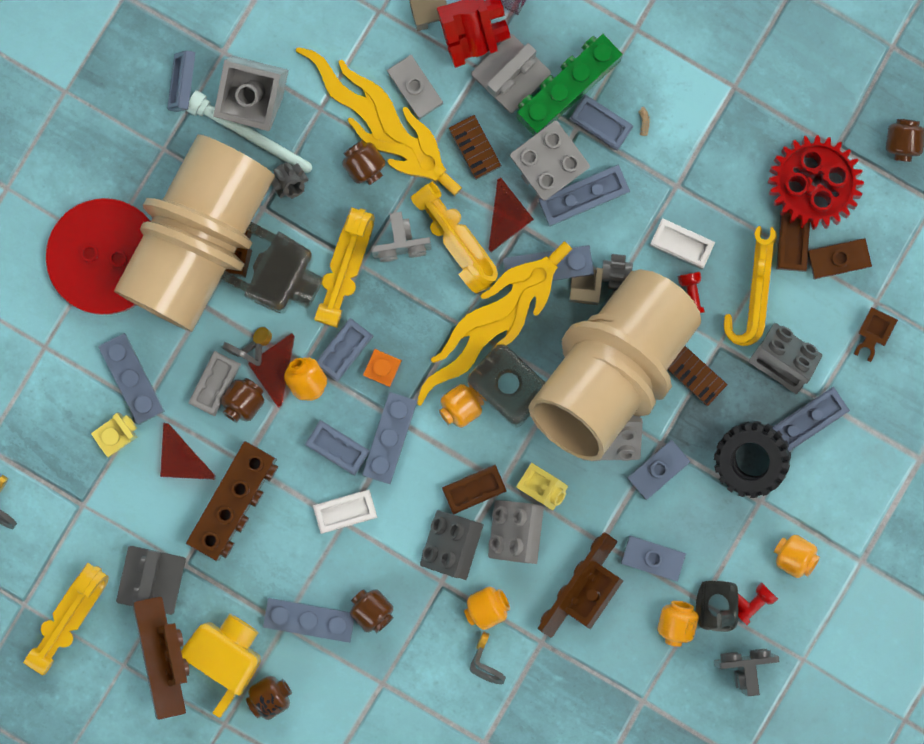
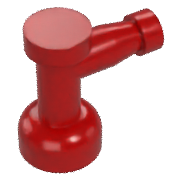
(690, 282)
(747, 610)

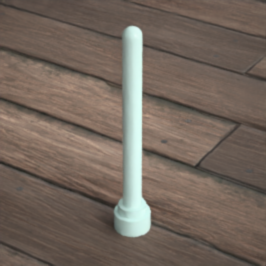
(201, 106)

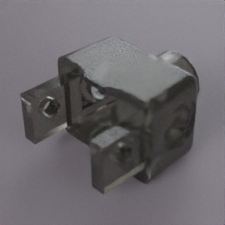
(279, 273)
(485, 378)

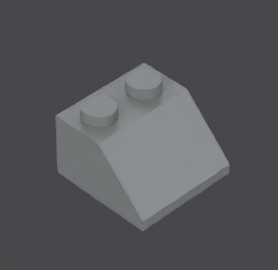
(250, 92)

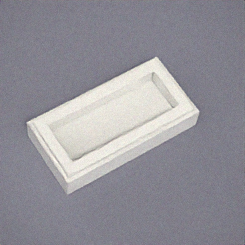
(682, 243)
(345, 511)

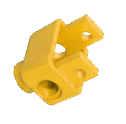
(224, 656)

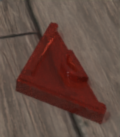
(508, 216)
(273, 367)
(179, 459)

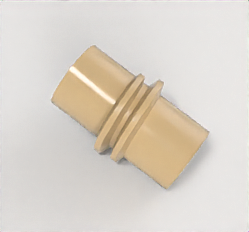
(195, 232)
(615, 364)

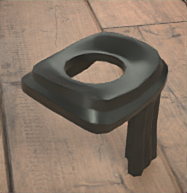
(726, 619)

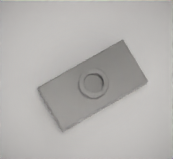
(415, 87)
(214, 383)

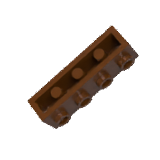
(232, 500)

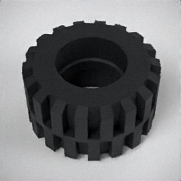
(735, 477)

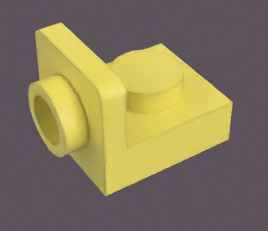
(115, 434)
(542, 486)

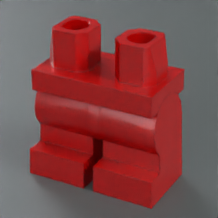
(470, 30)

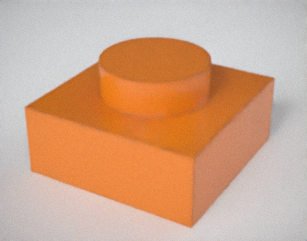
(382, 368)

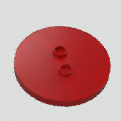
(91, 253)

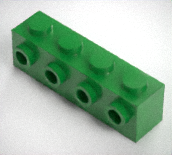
(569, 85)

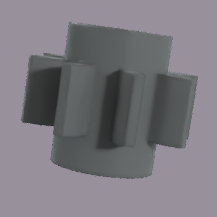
(289, 180)
(616, 271)

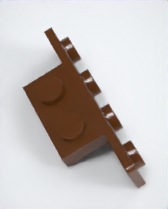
(587, 590)
(162, 657)

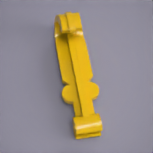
(345, 265)
(477, 267)
(758, 294)
(67, 617)

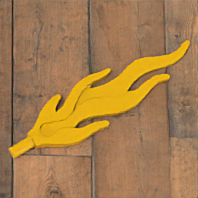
(388, 133)
(505, 314)

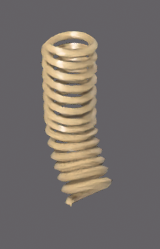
(644, 120)

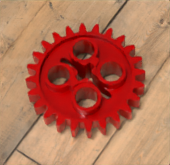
(802, 203)

